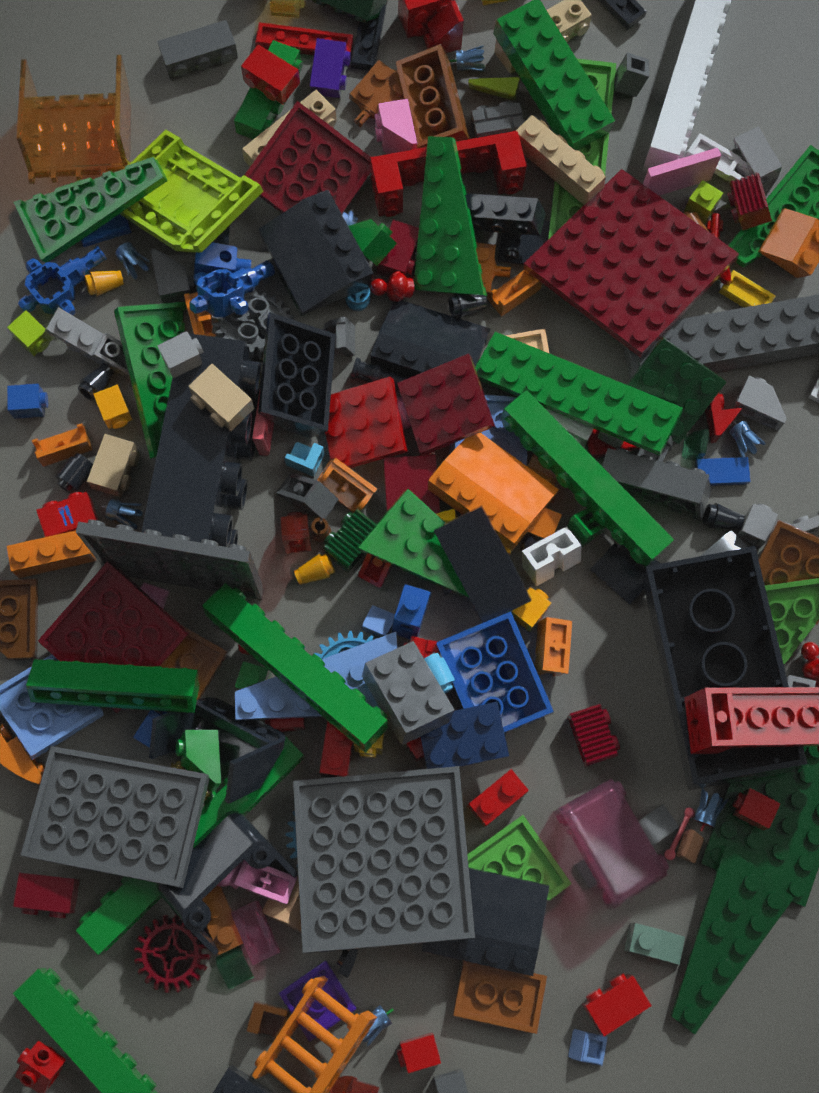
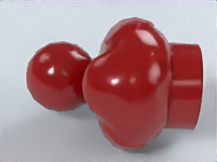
(396, 288)
(810, 669)

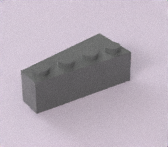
(660, 481)

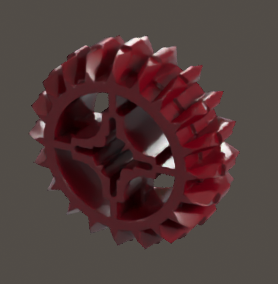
(170, 966)

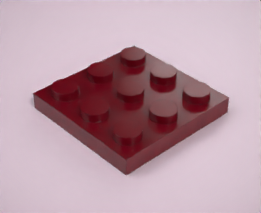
(446, 404)

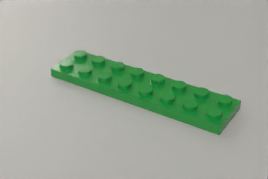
(579, 393)

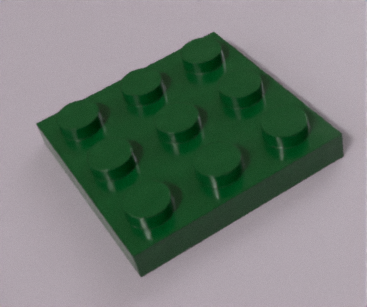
(679, 380)

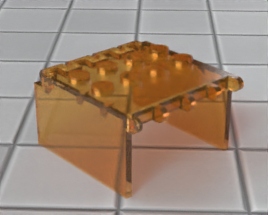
(74, 133)

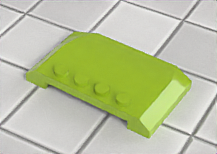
(194, 201)

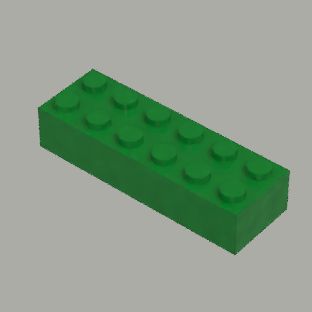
(553, 75)

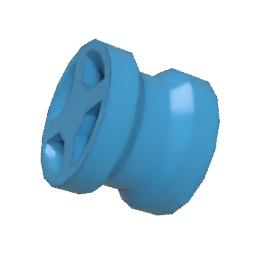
(356, 303)

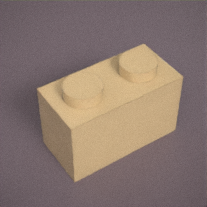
(220, 397)
(113, 465)

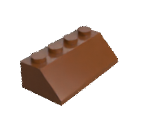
(432, 96)

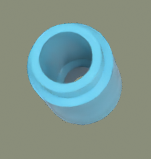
(440, 671)

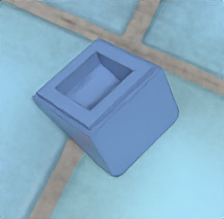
(378, 621)
(587, 1047)

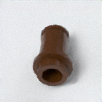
(316, 525)

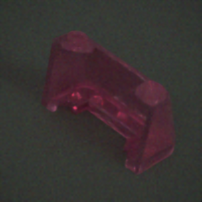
(612, 843)

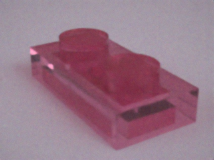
(255, 932)

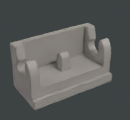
(758, 154)

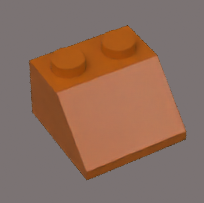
(793, 243)

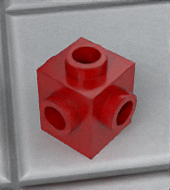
(39, 1067)

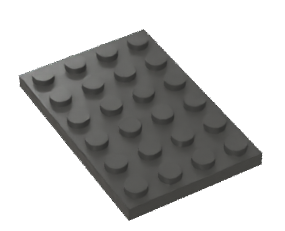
(116, 816)

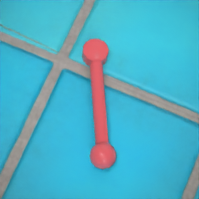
(670, 854)

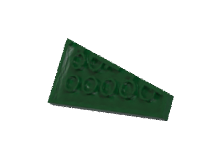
(731, 928)

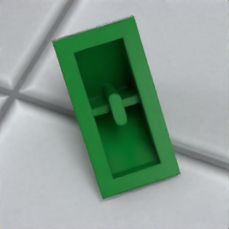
(585, 527)

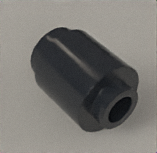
(74, 473)

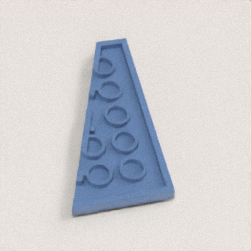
(277, 701)

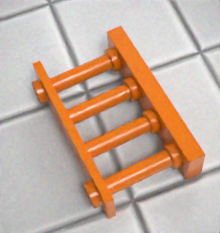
(341, 1048)

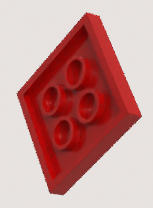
(365, 424)

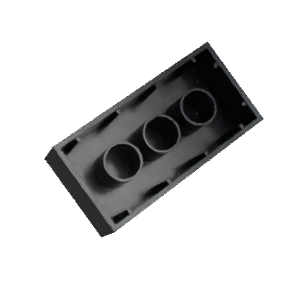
(199, 462)
(717, 633)

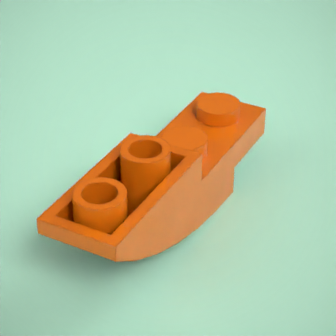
(17, 760)

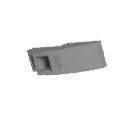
(88, 341)

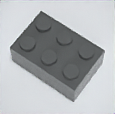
(407, 693)

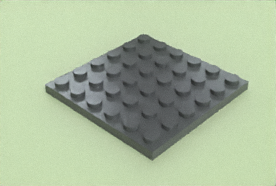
(172, 559)
(382, 860)

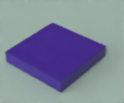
(333, 987)

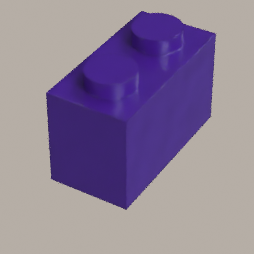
(329, 67)

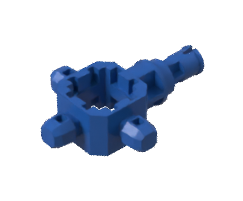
(69, 274)
(230, 288)

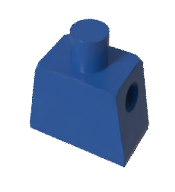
(219, 257)
(410, 611)

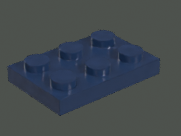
(468, 739)

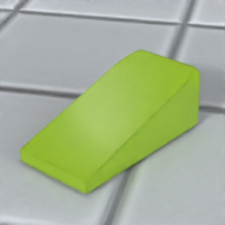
(499, 87)

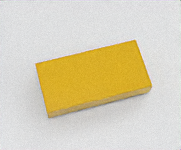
(746, 292)

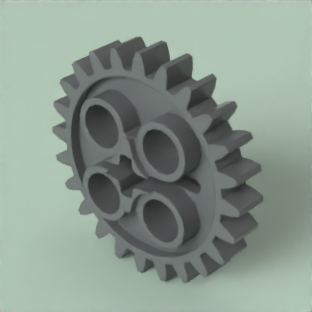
(251, 325)

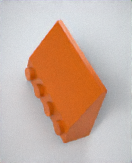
(491, 477)

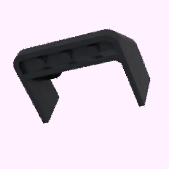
(244, 745)
(212, 859)

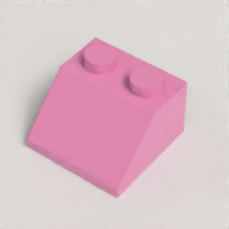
(395, 127)

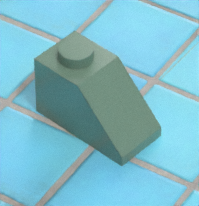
(654, 943)

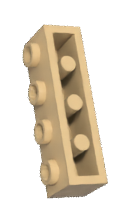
(570, 18)
(314, 102)
(560, 161)

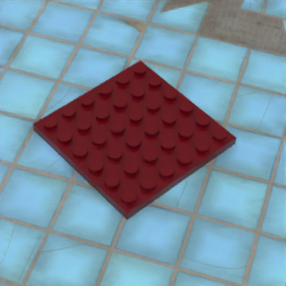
(631, 262)

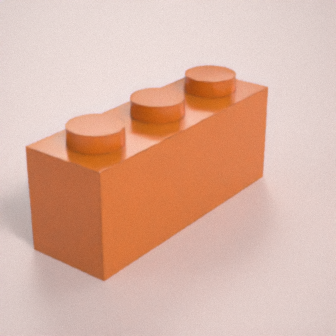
(48, 554)

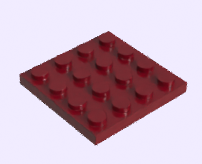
(308, 159)
(113, 625)

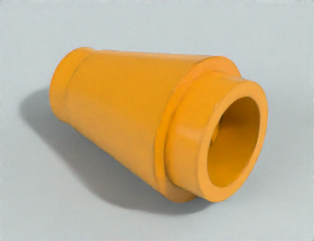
(103, 281)
(315, 569)

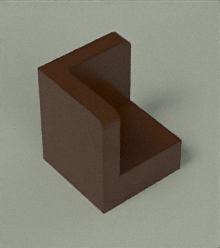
(267, 1019)

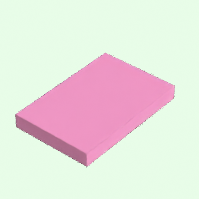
(682, 172)

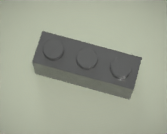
(198, 49)

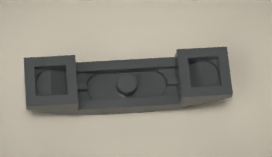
(656, 827)

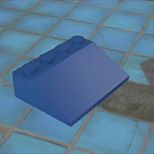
(495, 666)

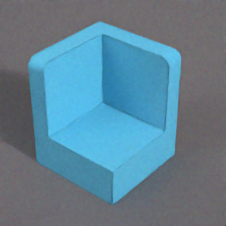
(305, 458)

